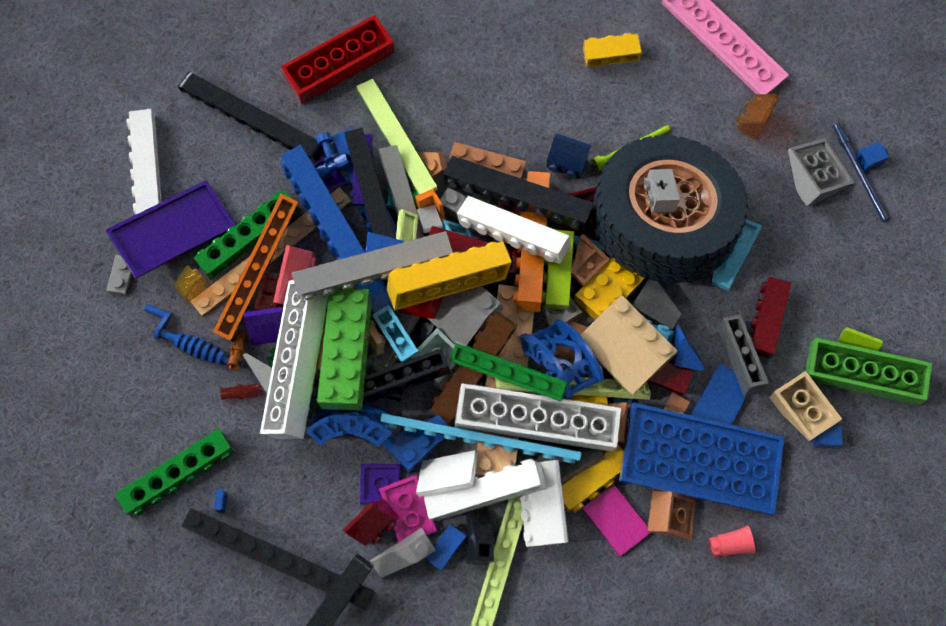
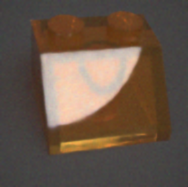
(756, 115)

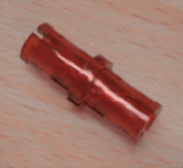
(240, 391)

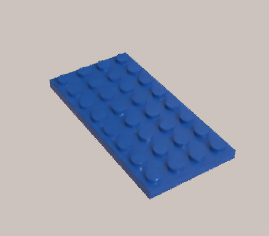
(702, 459)

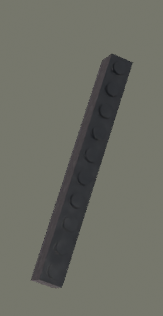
(270, 555)

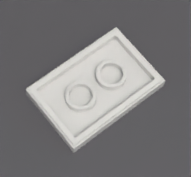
(447, 473)

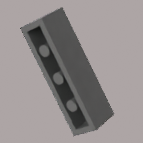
(742, 355)

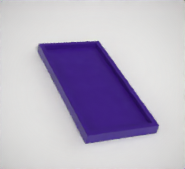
(170, 229)

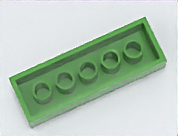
(345, 350)
(868, 371)

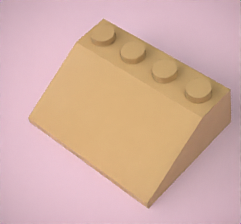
(628, 345)

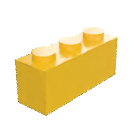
(612, 50)

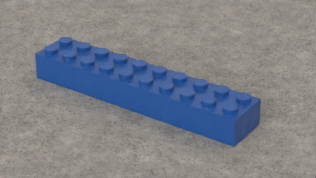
(328, 217)

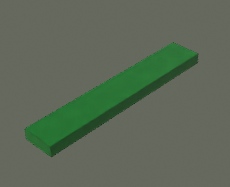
(509, 371)

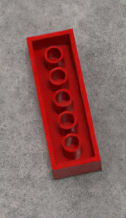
(338, 59)

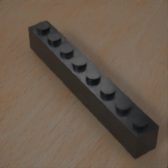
(518, 193)

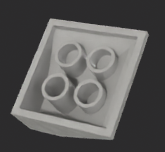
(817, 171)
(465, 314)

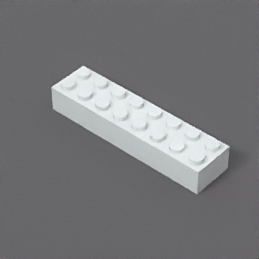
(294, 366)
(537, 417)

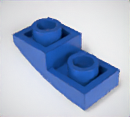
(446, 547)

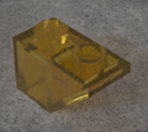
(190, 284)

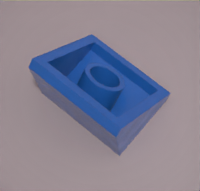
(686, 354)

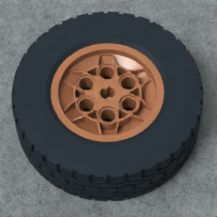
(676, 243)

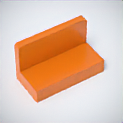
(430, 198)

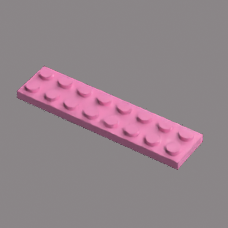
(729, 43)

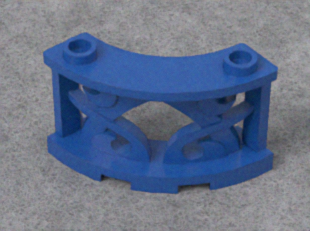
(563, 334)
(363, 423)

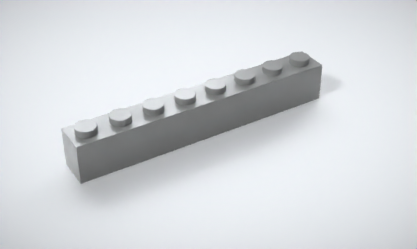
(368, 266)

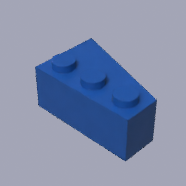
(414, 447)

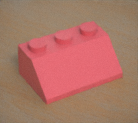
(293, 260)

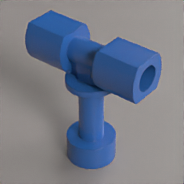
(332, 162)

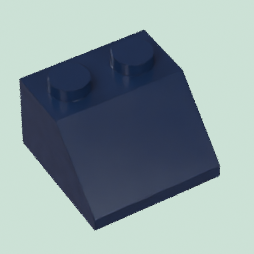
(568, 156)

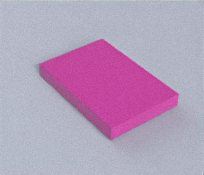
(409, 507)
(616, 520)

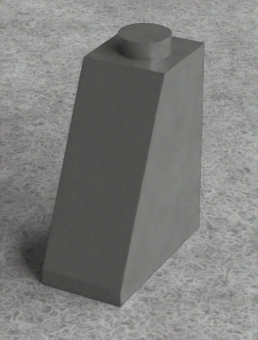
(657, 306)

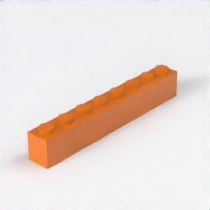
(531, 266)
(256, 267)

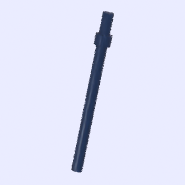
(844, 141)

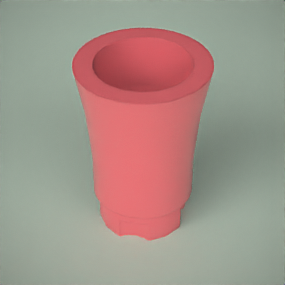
(733, 543)

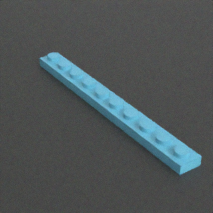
(489, 440)

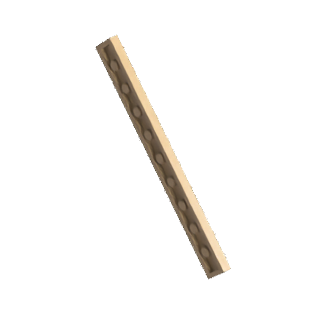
(293, 235)

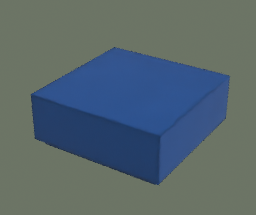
(220, 500)

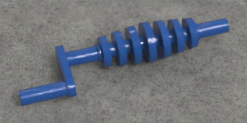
(193, 346)

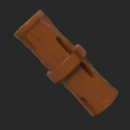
(237, 351)

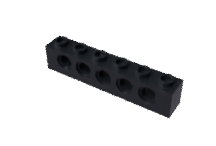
(404, 376)

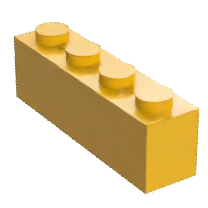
(588, 482)

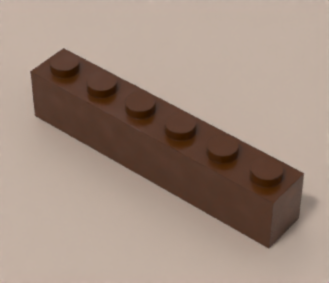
(490, 340)

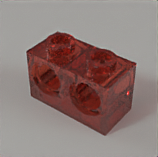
(267, 292)

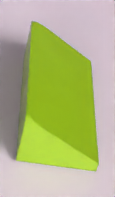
(858, 339)

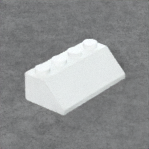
(544, 510)

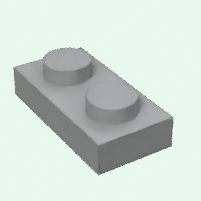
(119, 277)

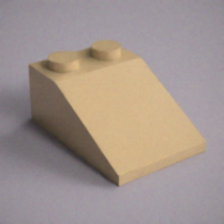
(805, 406)

